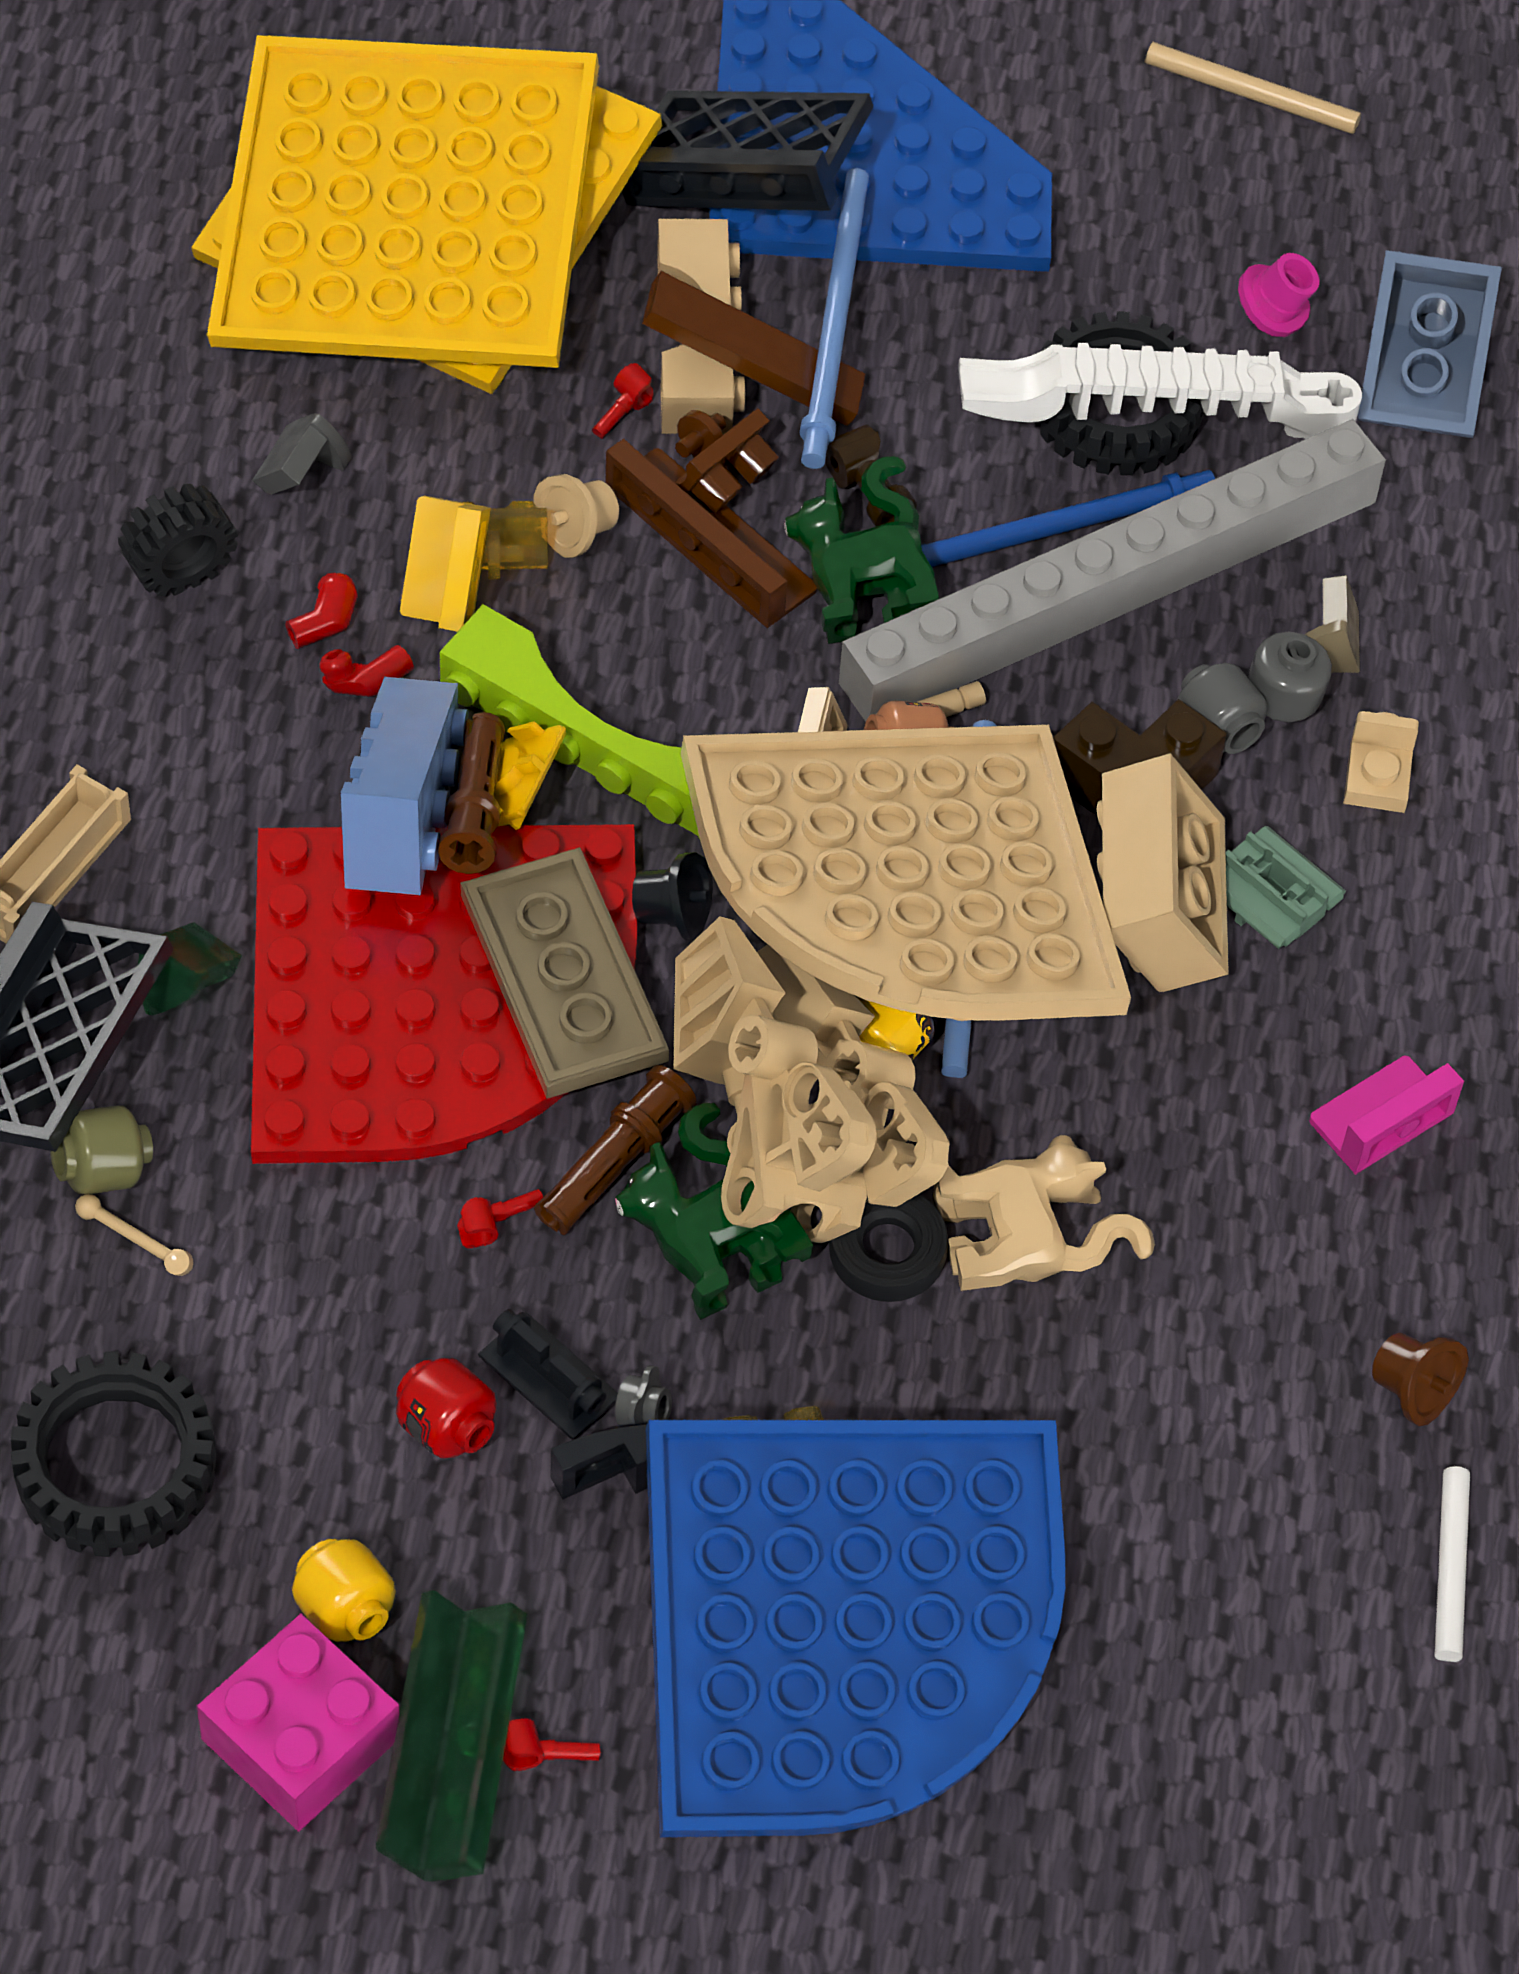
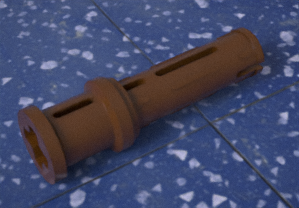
(472, 809)
(631, 1131)

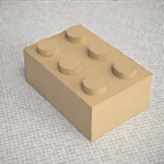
(1164, 873)

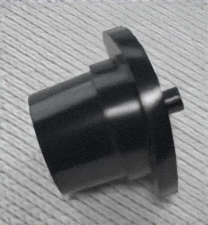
(675, 895)

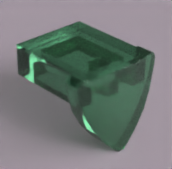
(194, 964)

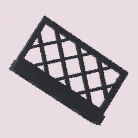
(747, 171)
(35, 968)

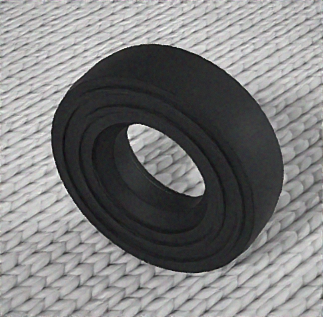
(893, 1280)

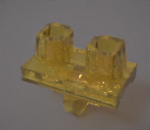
(515, 538)

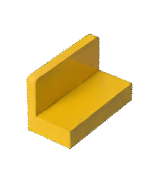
(444, 561)

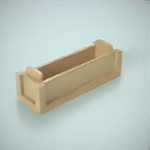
(59, 846)

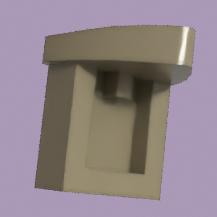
(1340, 625)

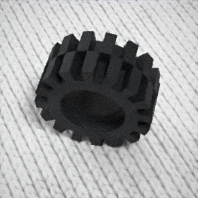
(178, 539)

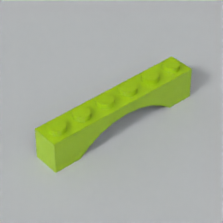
(506, 676)

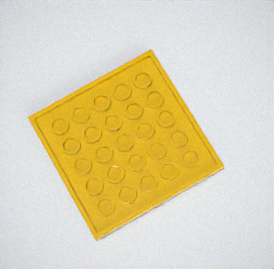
(405, 201)

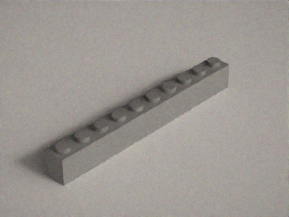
(1112, 570)

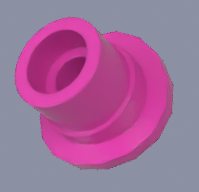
(1279, 294)

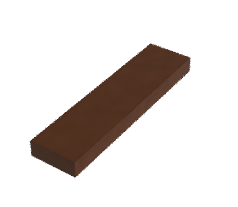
(745, 344)

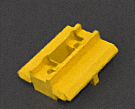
(523, 768)

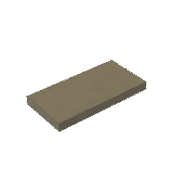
(564, 972)

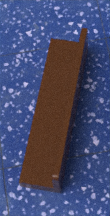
(715, 543)

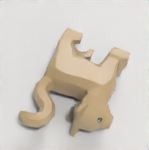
(1021, 1223)

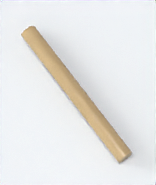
(1253, 88)

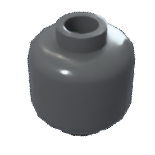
(1291, 675)
(1228, 701)

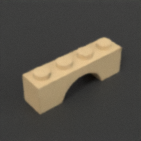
(702, 257)

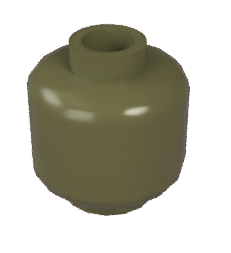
(103, 1151)

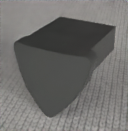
(297, 448)

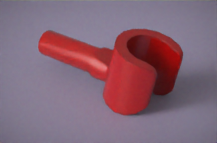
(635, 392)
(480, 1217)
(526, 1751)

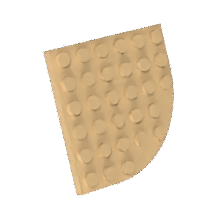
(912, 866)

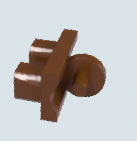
(712, 451)

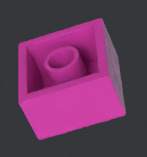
(299, 1722)

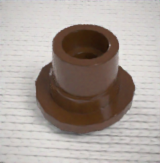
(1421, 1374)

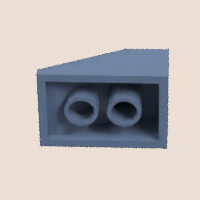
(1429, 344)

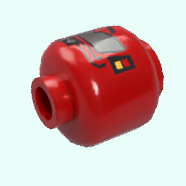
(446, 1407)

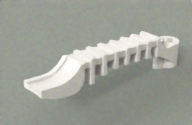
(1037, 385)

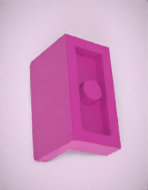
(1386, 1111)

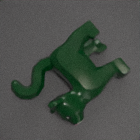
(866, 561)
(695, 1229)

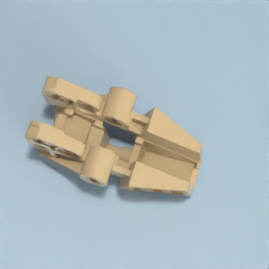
(768, 1038)

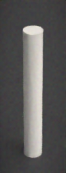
(1452, 1564)

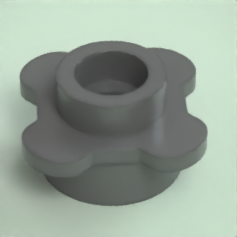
(642, 1399)

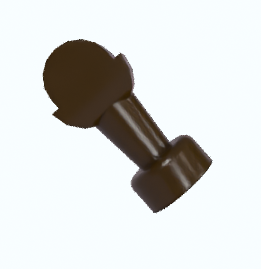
(849, 458)

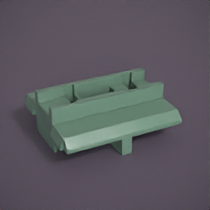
(1277, 888)

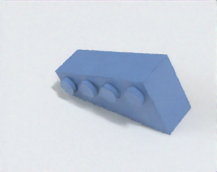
(401, 785)

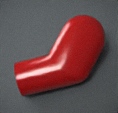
(331, 612)
(363, 679)

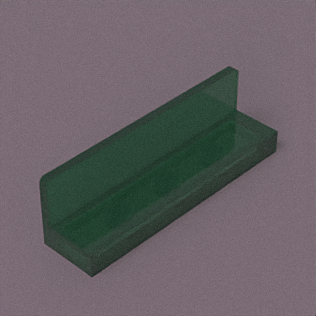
(451, 1738)

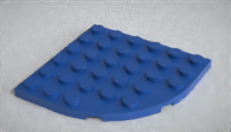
(843, 1612)

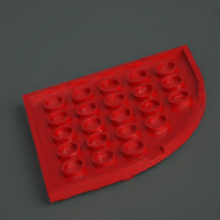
(382, 1008)

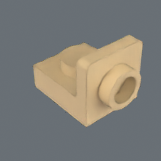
(1380, 761)

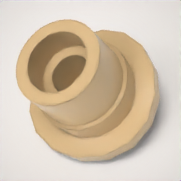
(575, 512)

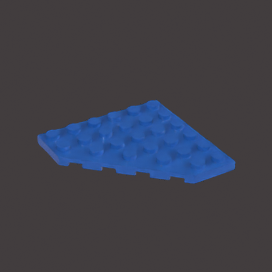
(938, 171)

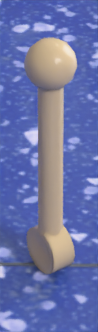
(175, 1261)

